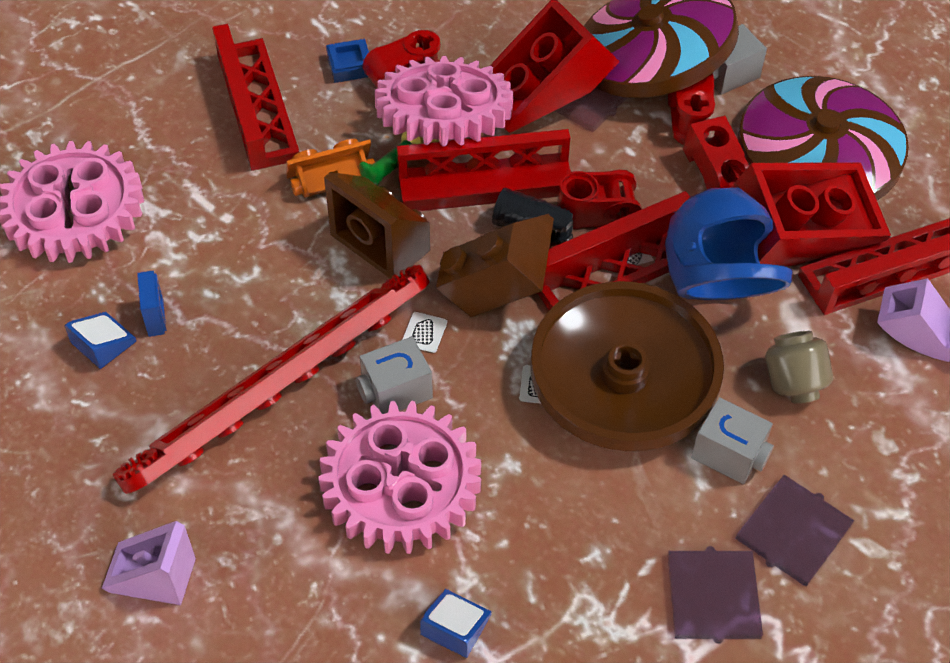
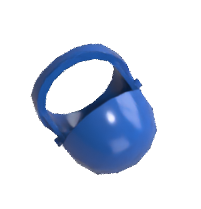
(715, 247)

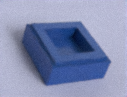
(347, 60)
(151, 303)

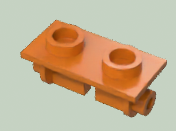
(312, 166)

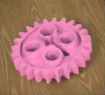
(444, 100)
(39, 196)
(400, 477)

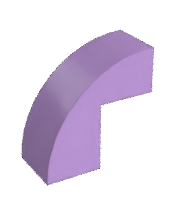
(917, 318)

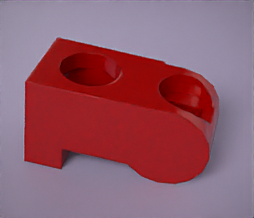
(717, 157)

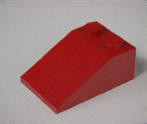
(551, 65)
(814, 209)

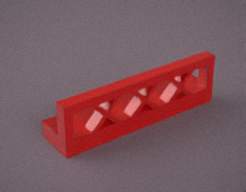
(248, 104)
(483, 177)
(608, 246)
(867, 280)

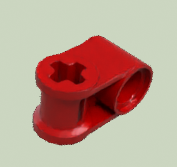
(399, 52)
(691, 106)
(597, 196)

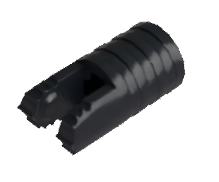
(516, 206)

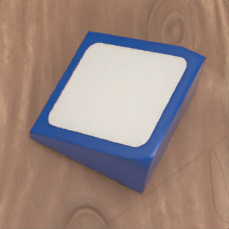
(99, 337)
(454, 622)

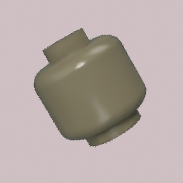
(799, 366)

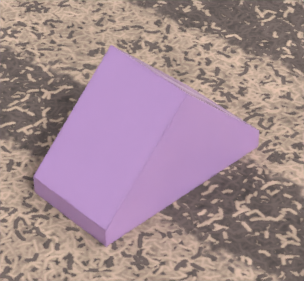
(152, 565)

